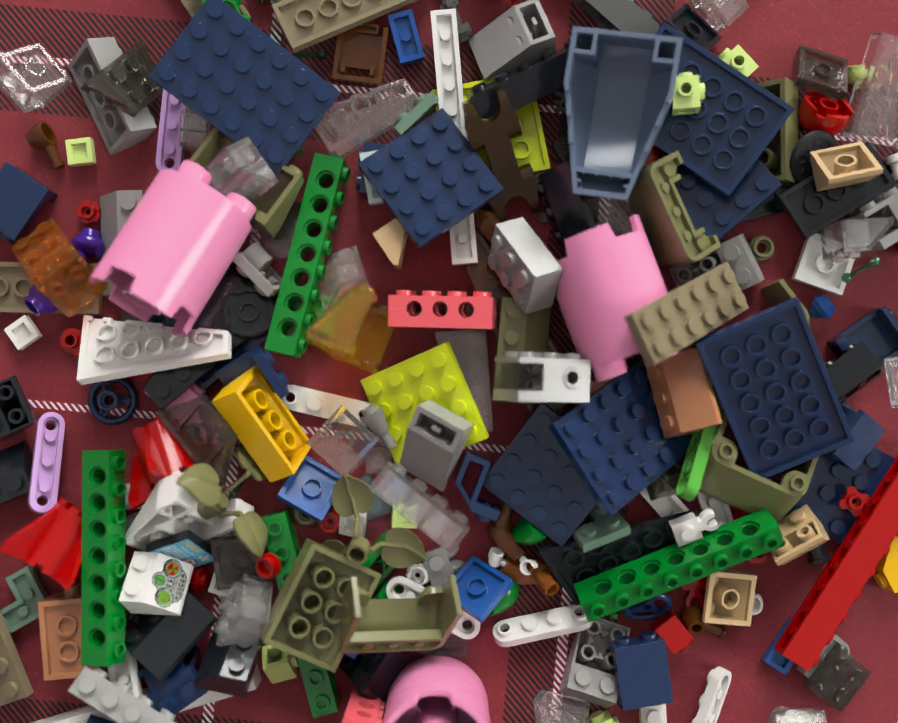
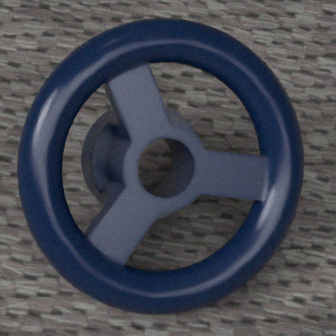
(106, 407)
(648, 605)

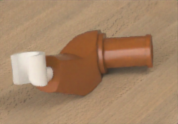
(538, 575)

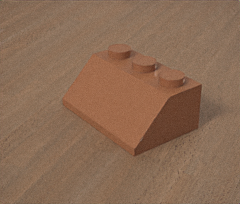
(683, 394)

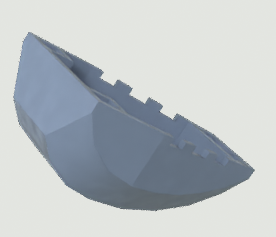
(616, 105)

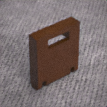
(363, 51)

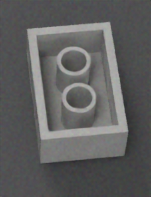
(524, 265)

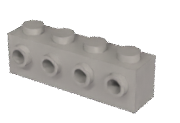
(115, 700)

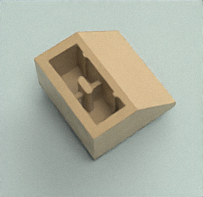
(800, 534)

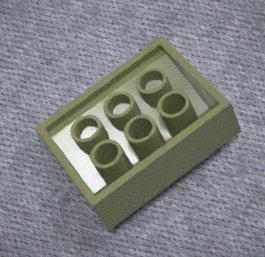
(309, 606)

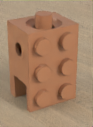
(61, 634)

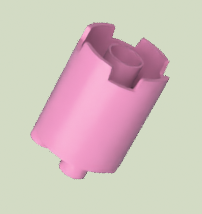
(175, 247)
(601, 285)
(437, 692)

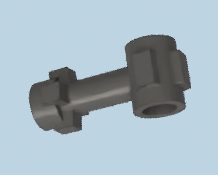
(464, 29)

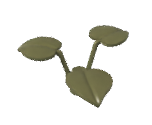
(202, 484)
(400, 546)

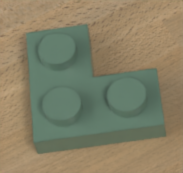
(423, 107)
(600, 530)
(28, 592)

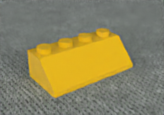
(263, 424)

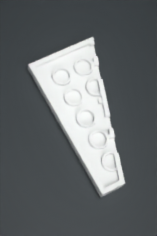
(135, 348)

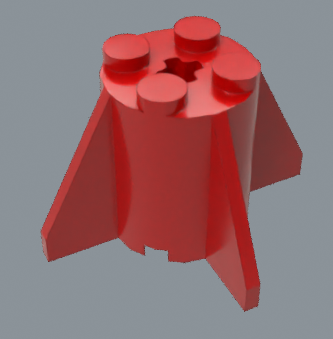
(154, 458)
(52, 543)

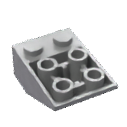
(512, 39)
(734, 251)
(434, 443)
(590, 664)

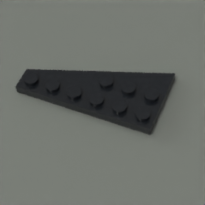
(170, 384)
(573, 565)

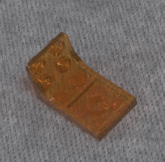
(57, 268)

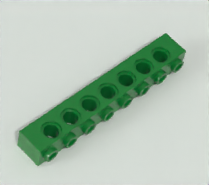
(322, 169)
(103, 557)
(678, 565)
(318, 682)

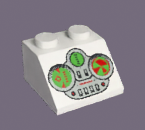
(155, 584)

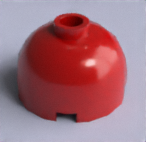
(823, 113)

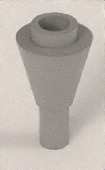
(376, 421)

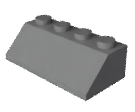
(115, 127)
(114, 212)

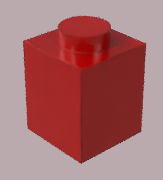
(673, 632)

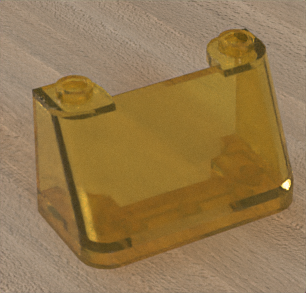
(353, 330)

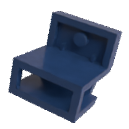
(242, 361)
(865, 433)
(482, 508)
(177, 688)

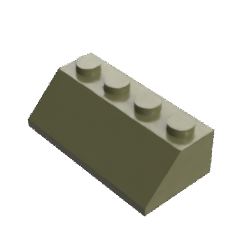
(779, 150)
(518, 334)

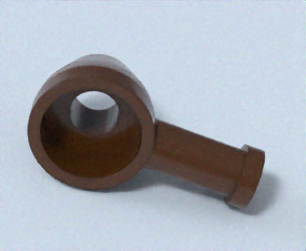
(43, 136)
(692, 620)

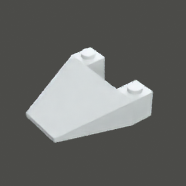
(174, 510)

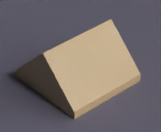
(843, 166)
(392, 241)
(729, 598)

